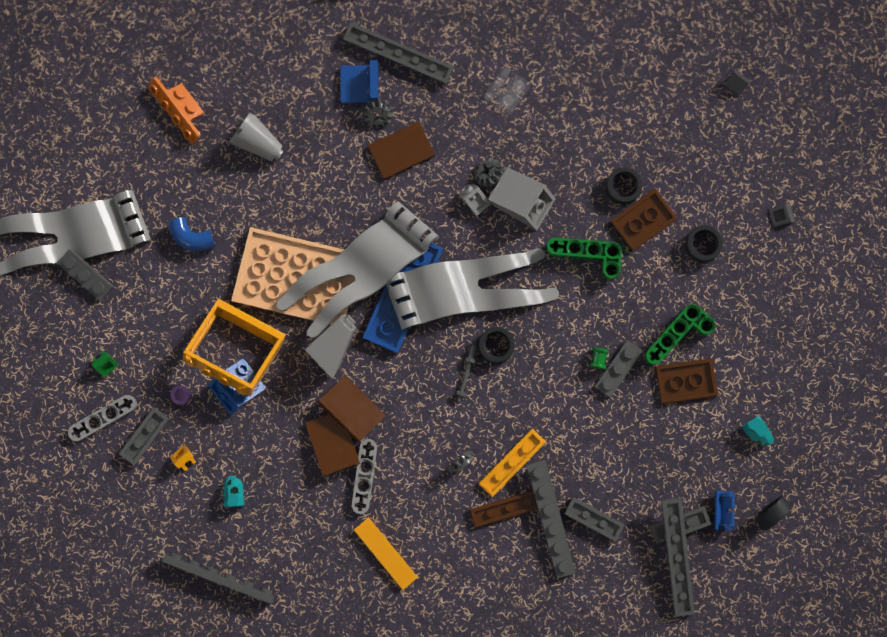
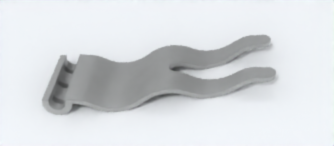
(84, 228)
(370, 258)
(453, 288)

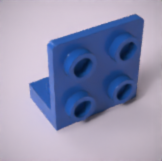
(359, 83)
(228, 395)

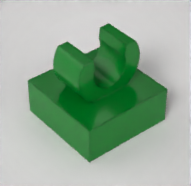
(104, 364)

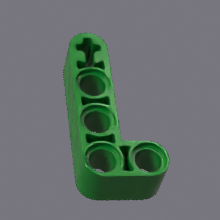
(584, 254)
(675, 337)

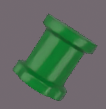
(599, 358)

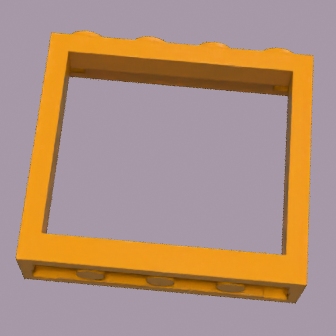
(247, 323)

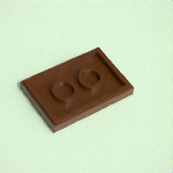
(401, 150)
(643, 220)
(686, 381)
(351, 409)
(331, 445)

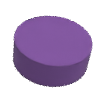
(180, 395)

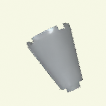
(257, 139)

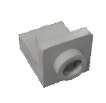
(474, 199)

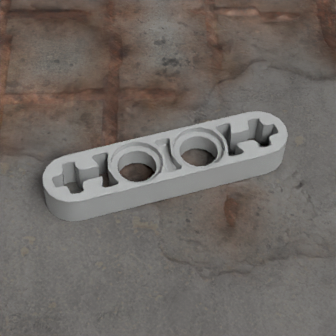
(101, 416)
(362, 476)

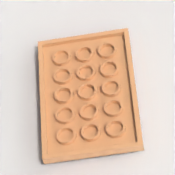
(274, 264)

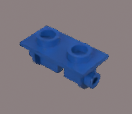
(723, 501)

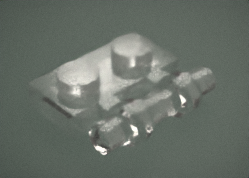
(512, 94)

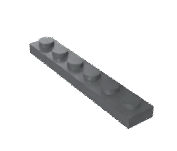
(398, 53)
(551, 519)
(677, 557)
(211, 574)

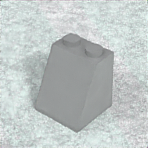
(522, 198)
(332, 344)

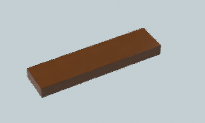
(503, 509)

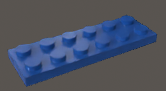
(384, 324)

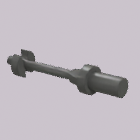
(470, 360)

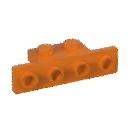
(179, 106)

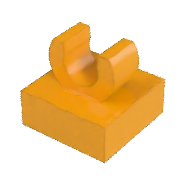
(181, 456)

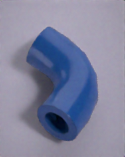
(188, 239)

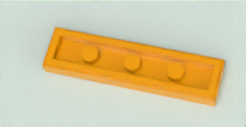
(512, 462)
(385, 553)

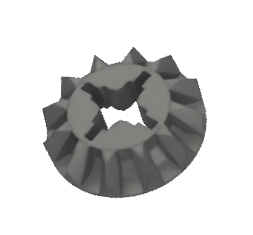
(376, 106)
(494, 173)
(461, 462)

